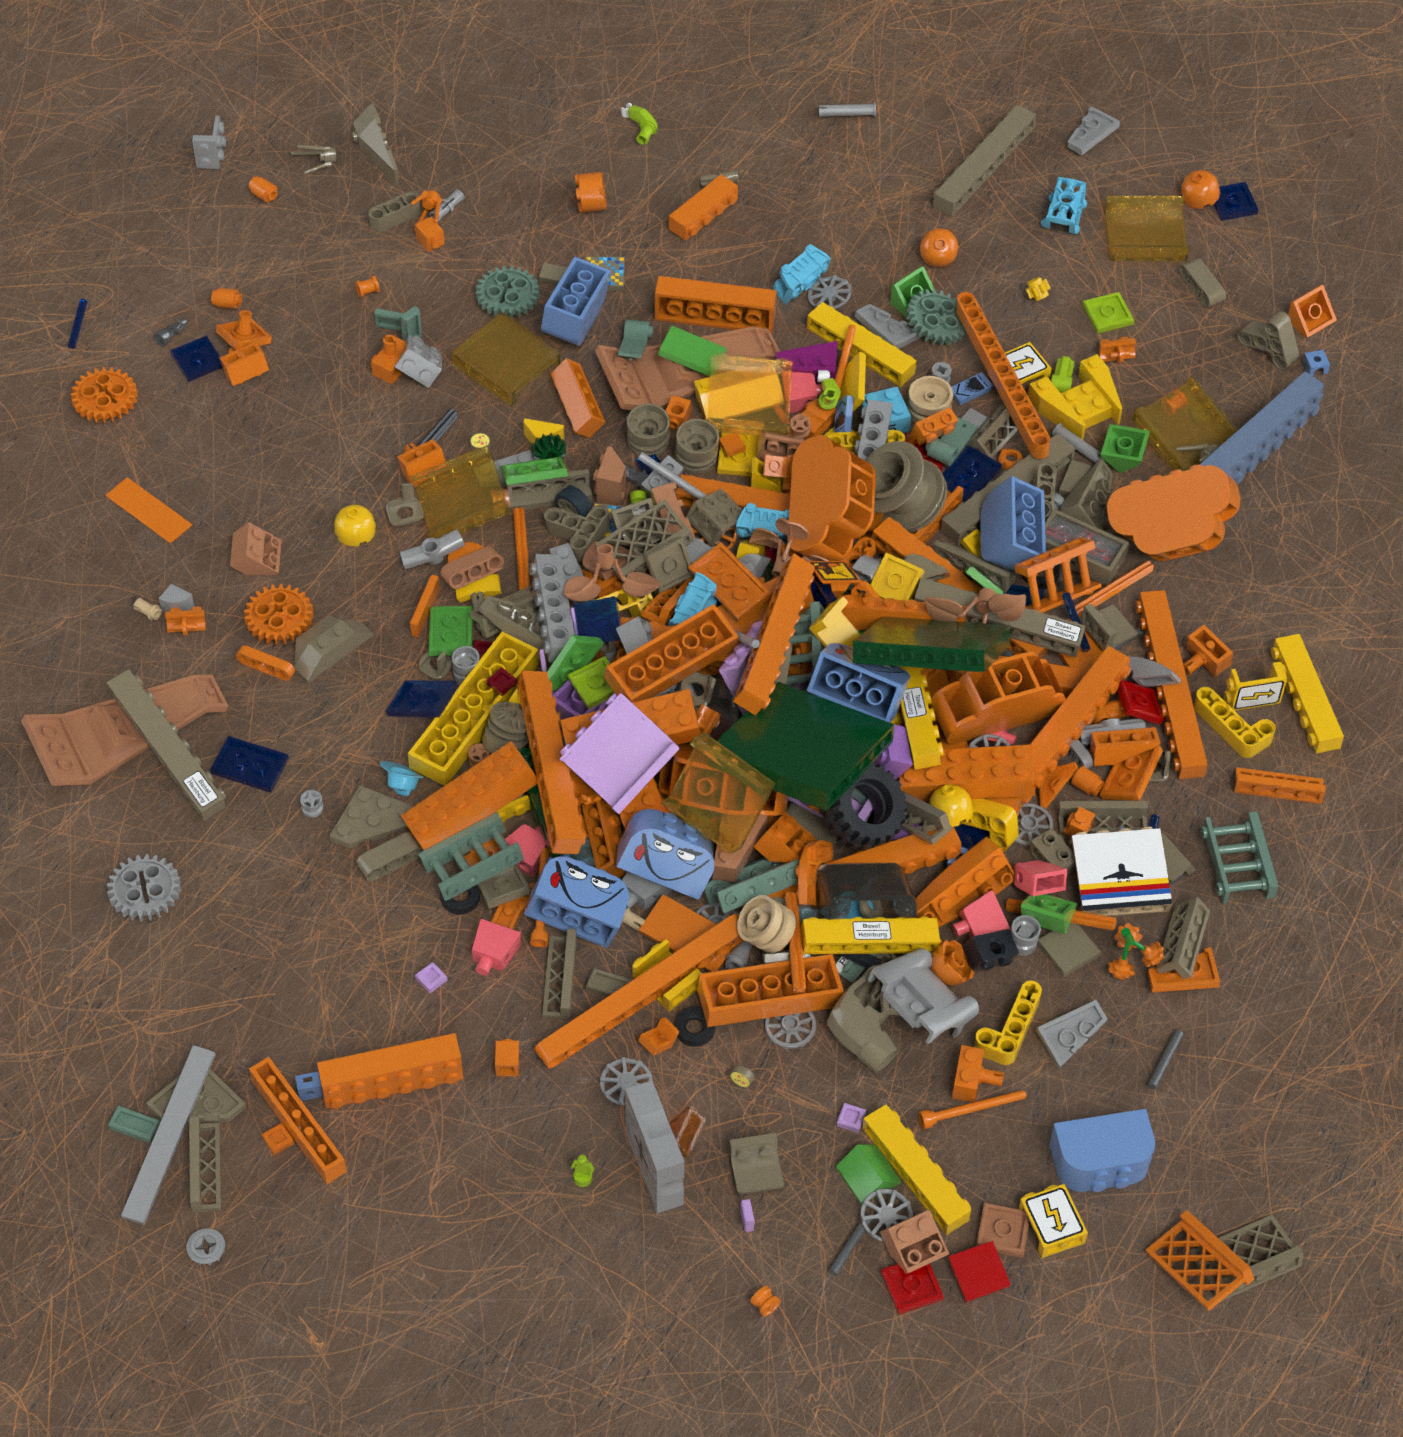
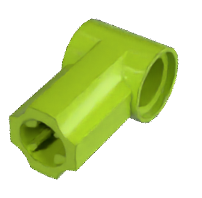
(1063, 374)

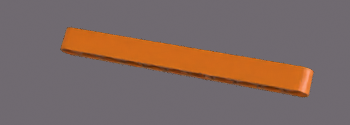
(1003, 376)
(638, 993)

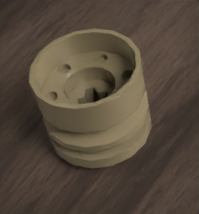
(648, 430)
(696, 446)
(505, 725)

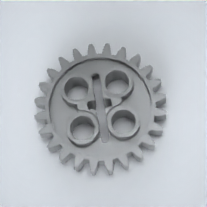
(165, 882)

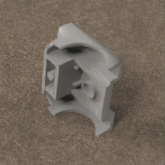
(922, 996)

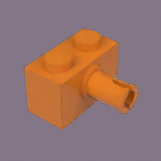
(384, 362)
(244, 363)
(420, 458)
(1207, 652)
(971, 1073)

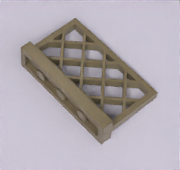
(638, 563)
(1262, 1270)

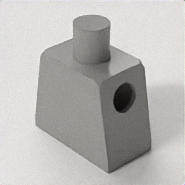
(643, 891)

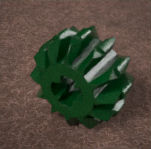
(548, 447)

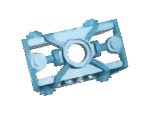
(1076, 205)
(801, 273)
(756, 517)
(695, 599)

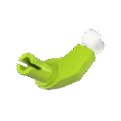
(643, 118)
(831, 391)

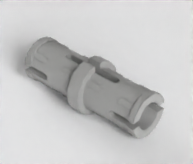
(448, 204)

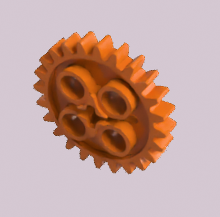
(104, 395)
(275, 609)

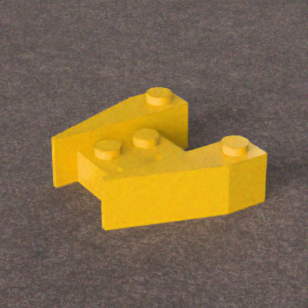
(1082, 405)

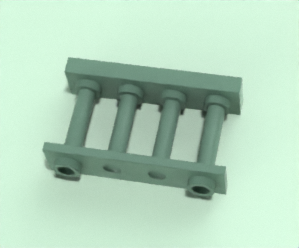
(817, 646)
(463, 842)
(1256, 845)
(755, 879)

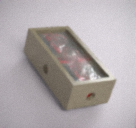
(1102, 561)

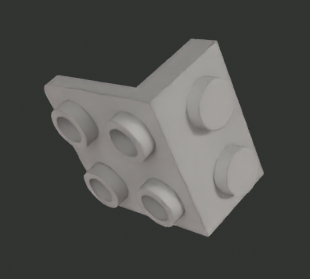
(209, 149)
(420, 361)

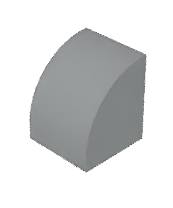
(758, 561)
(866, 568)
(176, 598)

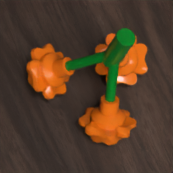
(1128, 938)

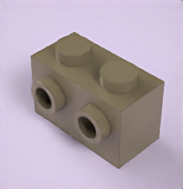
(1052, 849)

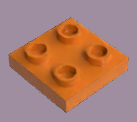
(243, 332)

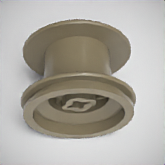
(907, 485)

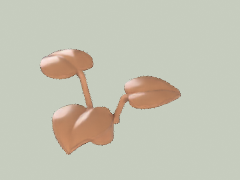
(768, 538)
(602, 558)
(1006, 606)

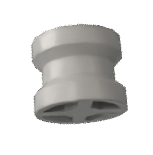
(942, 370)
(314, 799)

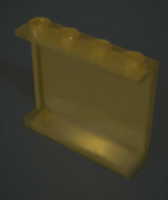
(1146, 228)
(504, 357)
(749, 394)
(1184, 419)
(461, 493)
(719, 794)

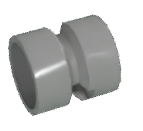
(463, 662)
(1025, 933)

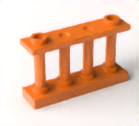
(1047, 561)

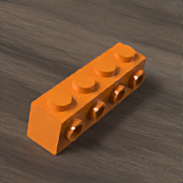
(703, 207)
(577, 398)
(604, 835)

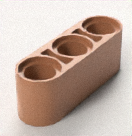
(472, 567)

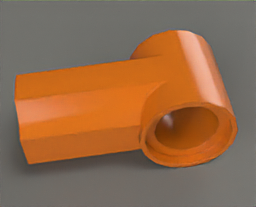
(1110, 711)

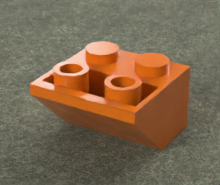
(784, 840)

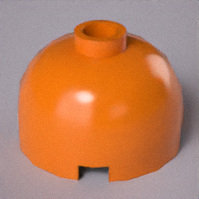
(1200, 189)
(939, 247)
(951, 963)

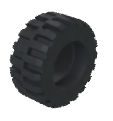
(888, 811)

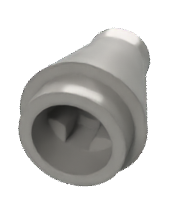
(738, 956)

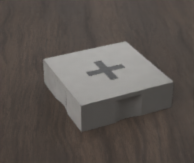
(654, 1146)

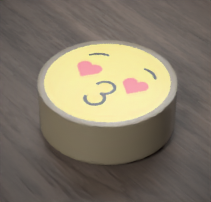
(479, 440)
(742, 1076)

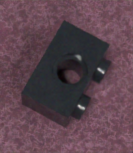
(990, 950)

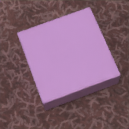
(431, 977)
(851, 1117)
(747, 1215)

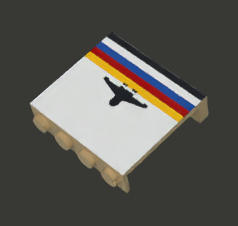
(1122, 872)

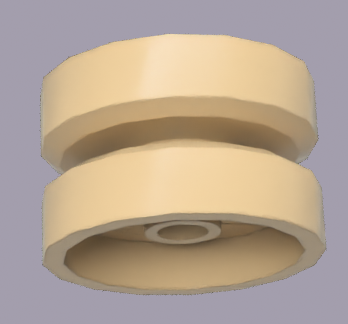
(928, 396)
(766, 924)

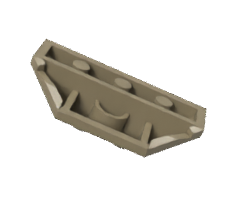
(327, 644)

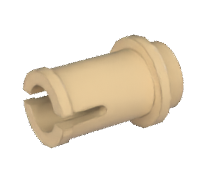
(152, 612)
(632, 919)

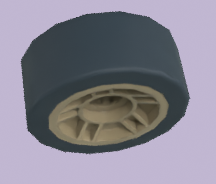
(573, 501)

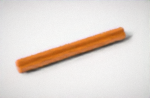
(521, 548)
(1116, 586)
(1079, 917)
(795, 946)

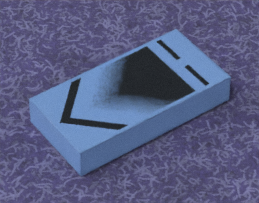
(971, 388)
(844, 414)

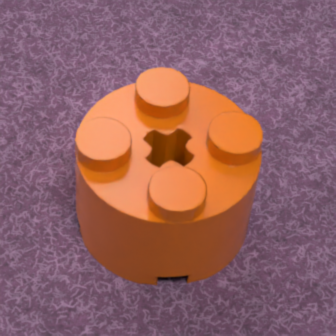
(590, 192)

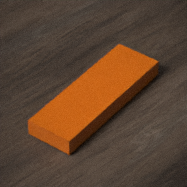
(423, 607)

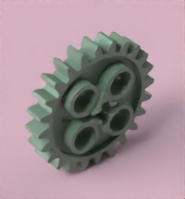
(507, 291)
(935, 317)

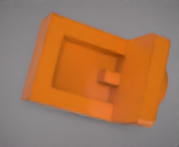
(659, 1038)

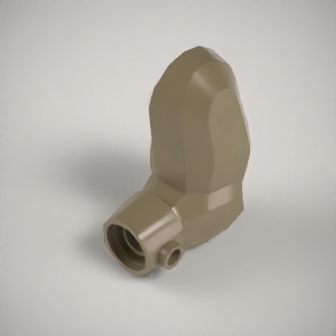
(858, 1023)

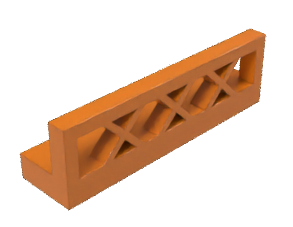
(952, 501)
(665, 612)
(1279, 785)

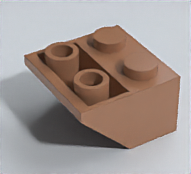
(776, 444)
(610, 479)
(255, 551)
(915, 1242)

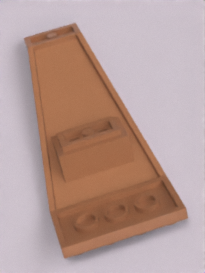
(657, 378)
(100, 737)

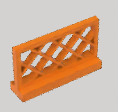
(1217, 1252)

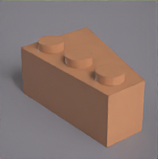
(668, 493)
(729, 866)

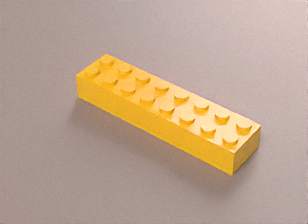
(462, 724)

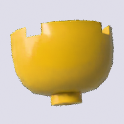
(354, 525)
(953, 801)

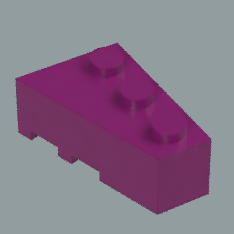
(812, 358)

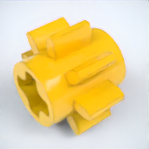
(1038, 288)

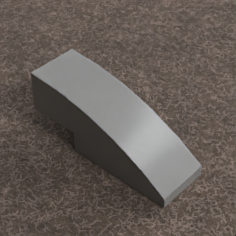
(1150, 673)

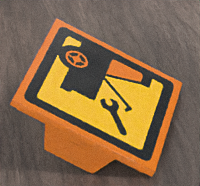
(836, 573)

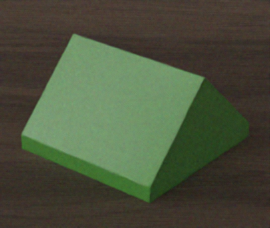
(907, 287)
(1124, 447)
(1050, 911)
(867, 1171)

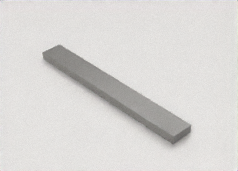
(168, 1135)

